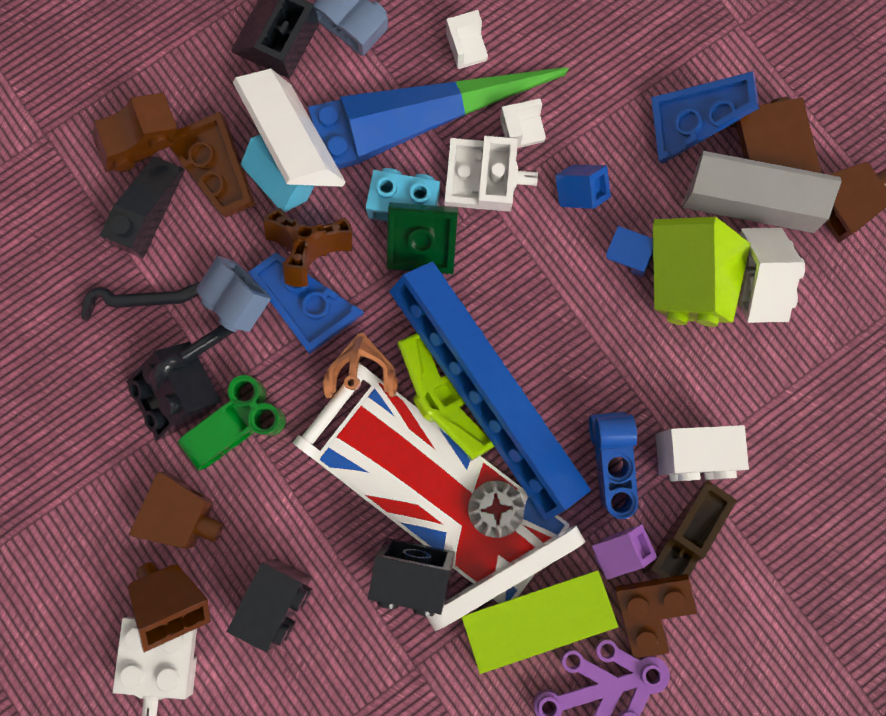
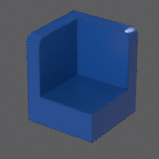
(583, 186)
(631, 250)

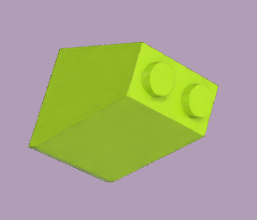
(697, 270)

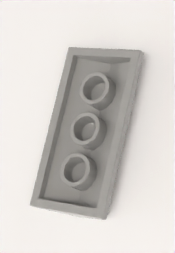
(761, 192)

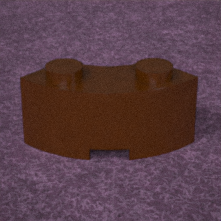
(134, 132)

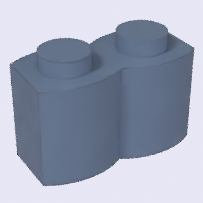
(353, 21)
(232, 295)

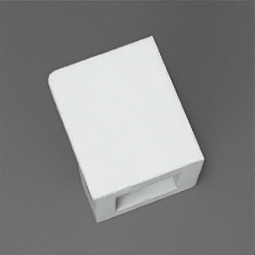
(466, 39)
(523, 122)

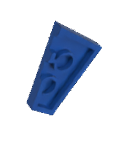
(701, 111)
(310, 311)

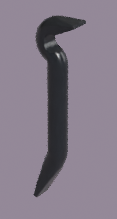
(135, 299)
(186, 355)

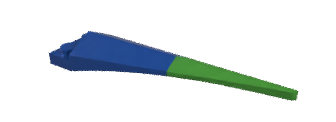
(377, 121)

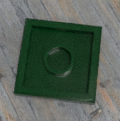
(420, 236)

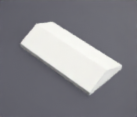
(287, 130)

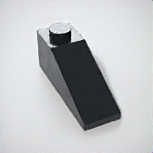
(142, 207)

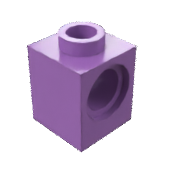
(624, 552)

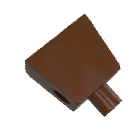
(858, 199)
(175, 514)
(165, 604)

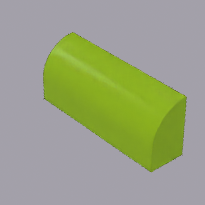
(539, 622)

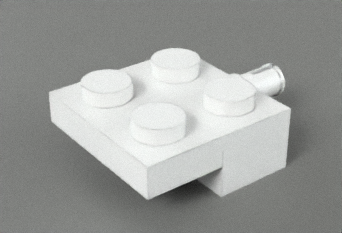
(484, 173)
(158, 673)

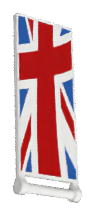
(422, 480)

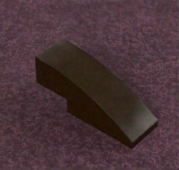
(691, 533)

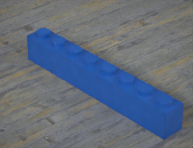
(489, 390)

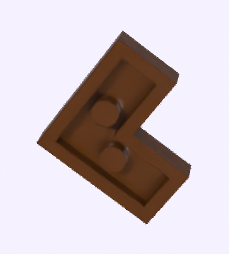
(646, 605)

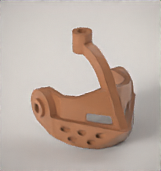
(359, 347)

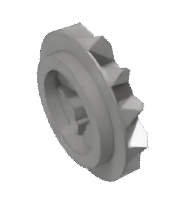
(484, 521)

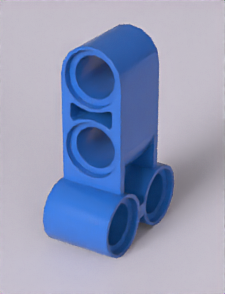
(615, 436)

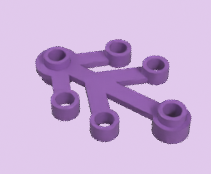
(608, 685)

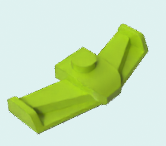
(439, 399)

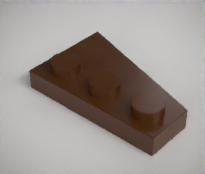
(213, 161)

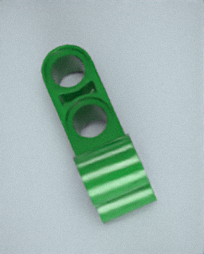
(230, 424)

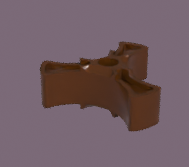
(305, 243)

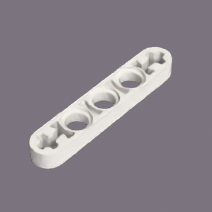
(507, 577)

